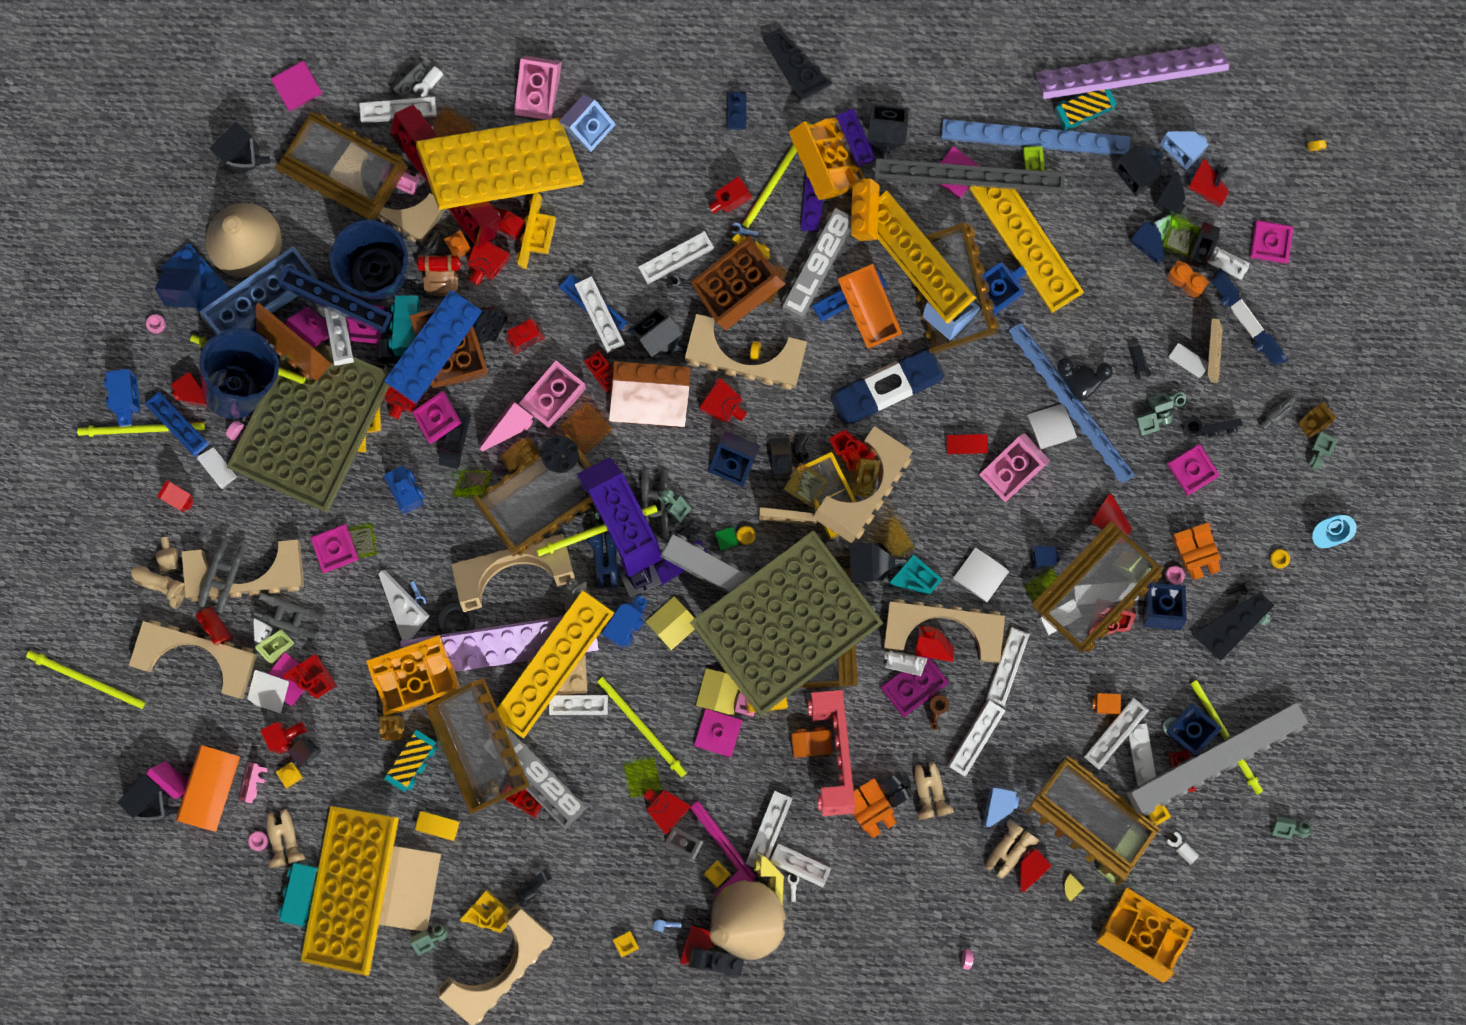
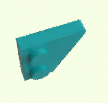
(916, 577)

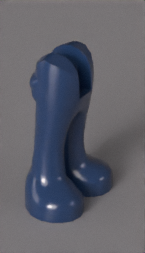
(611, 568)

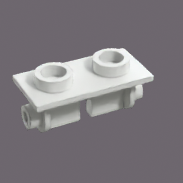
(1228, 263)
(905, 662)

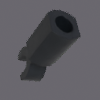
(1139, 361)
(688, 531)

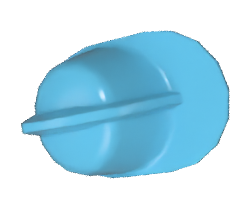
(1333, 531)

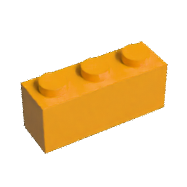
(865, 209)

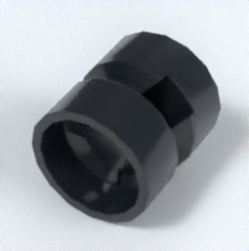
(896, 790)

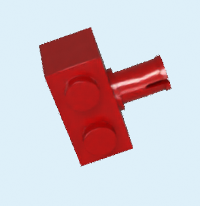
(279, 737)

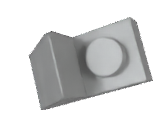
(683, 842)

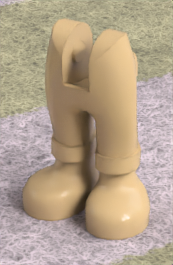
(172, 588)
(935, 783)
(275, 832)
(1013, 857)

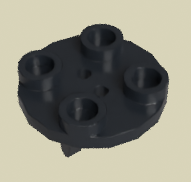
(490, 323)
(556, 462)

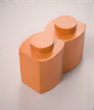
(1183, 276)
(811, 743)

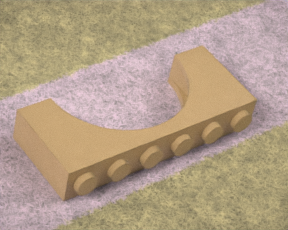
(413, 221)
(781, 370)
(849, 518)
(475, 573)
(283, 574)
(985, 628)
(156, 640)
(475, 1000)

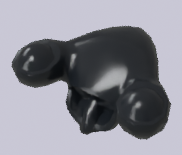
(1083, 380)

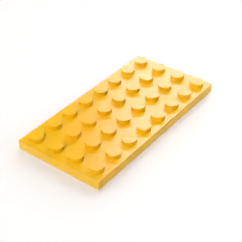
(499, 163)
(349, 890)

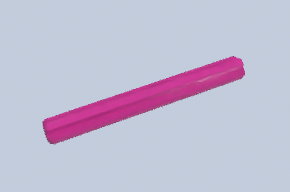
(720, 838)

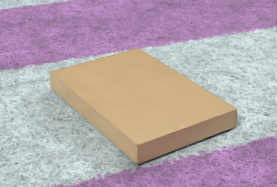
(1215, 351)
(787, 516)

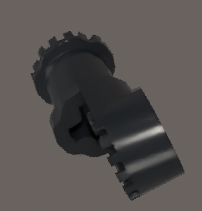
(531, 890)

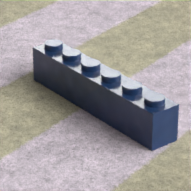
(334, 299)

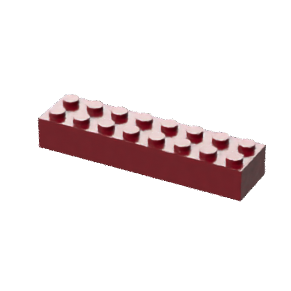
(477, 220)

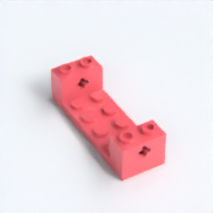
(830, 706)

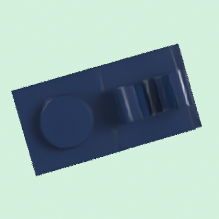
(737, 111)

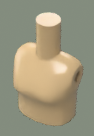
(167, 557)

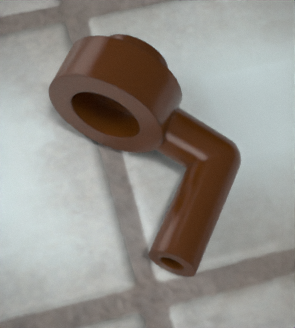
(937, 710)

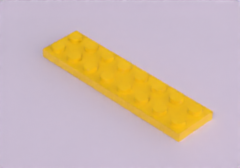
(1028, 245)
(921, 260)
(553, 663)

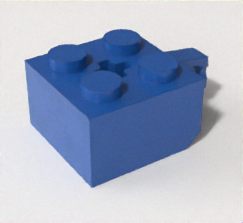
(1008, 282)
(122, 395)
(404, 491)
(625, 622)

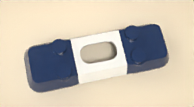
(1262, 342)
(861, 400)

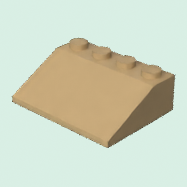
(410, 889)

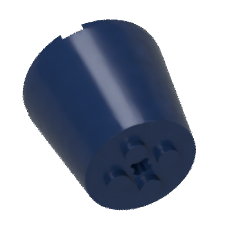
(361, 250)
(237, 361)

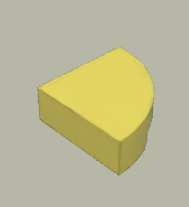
(1072, 887)

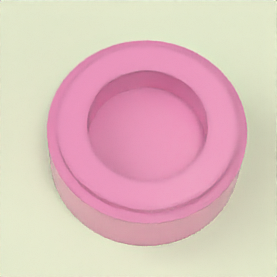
(155, 323)
(234, 430)
(1174, 575)
(258, 841)
(967, 959)

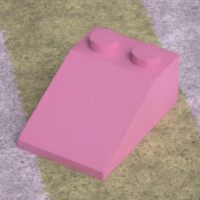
(537, 87)
(553, 394)
(509, 423)
(1014, 467)

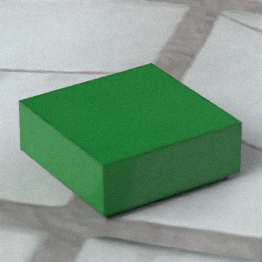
(726, 539)

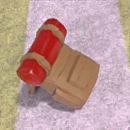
(439, 273)

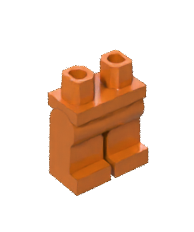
(1197, 550)
(875, 811)

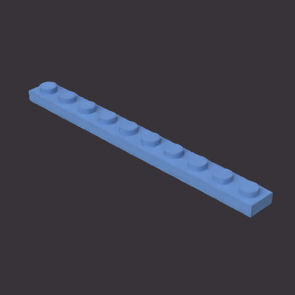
(1035, 137)
(1075, 408)

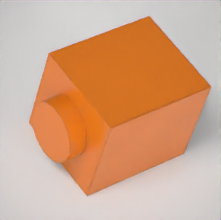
(457, 244)
(1106, 703)

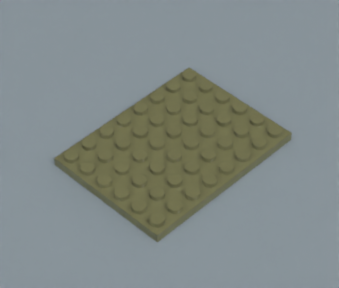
(310, 431)
(786, 623)

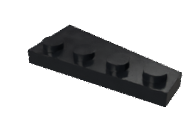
(798, 70)
(1230, 628)

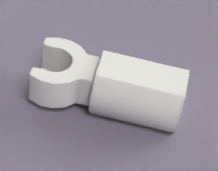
(428, 81)
(1183, 849)

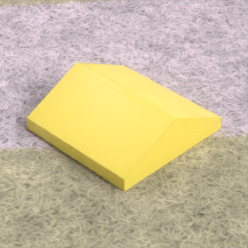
(671, 623)
(718, 692)

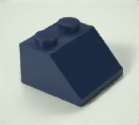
(734, 458)
(1165, 606)

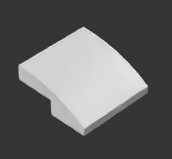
(1051, 426)
(981, 574)

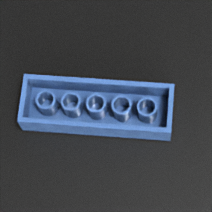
(238, 305)

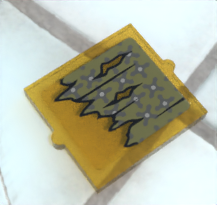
(806, 485)

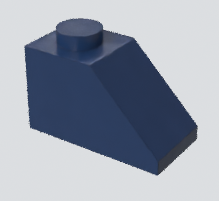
(1149, 242)
(1044, 557)

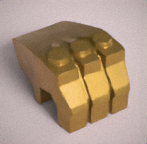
(1317, 420)
(519, 453)
(391, 728)

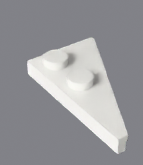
(406, 611)

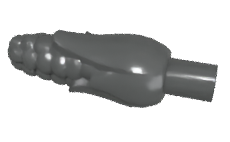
(1276, 413)

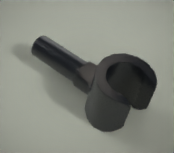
(1219, 174)
(677, 282)
(1243, 587)

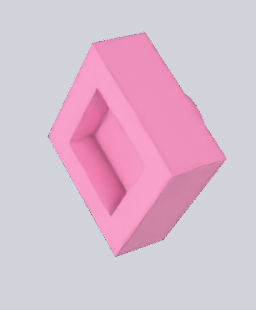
(741, 706)

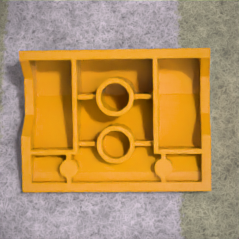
(825, 158)
(413, 676)
(1145, 935)

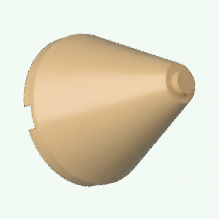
(243, 239)
(747, 920)

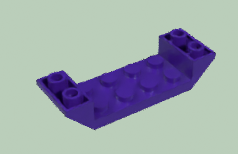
(621, 515)

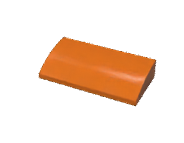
(870, 306)
(207, 788)

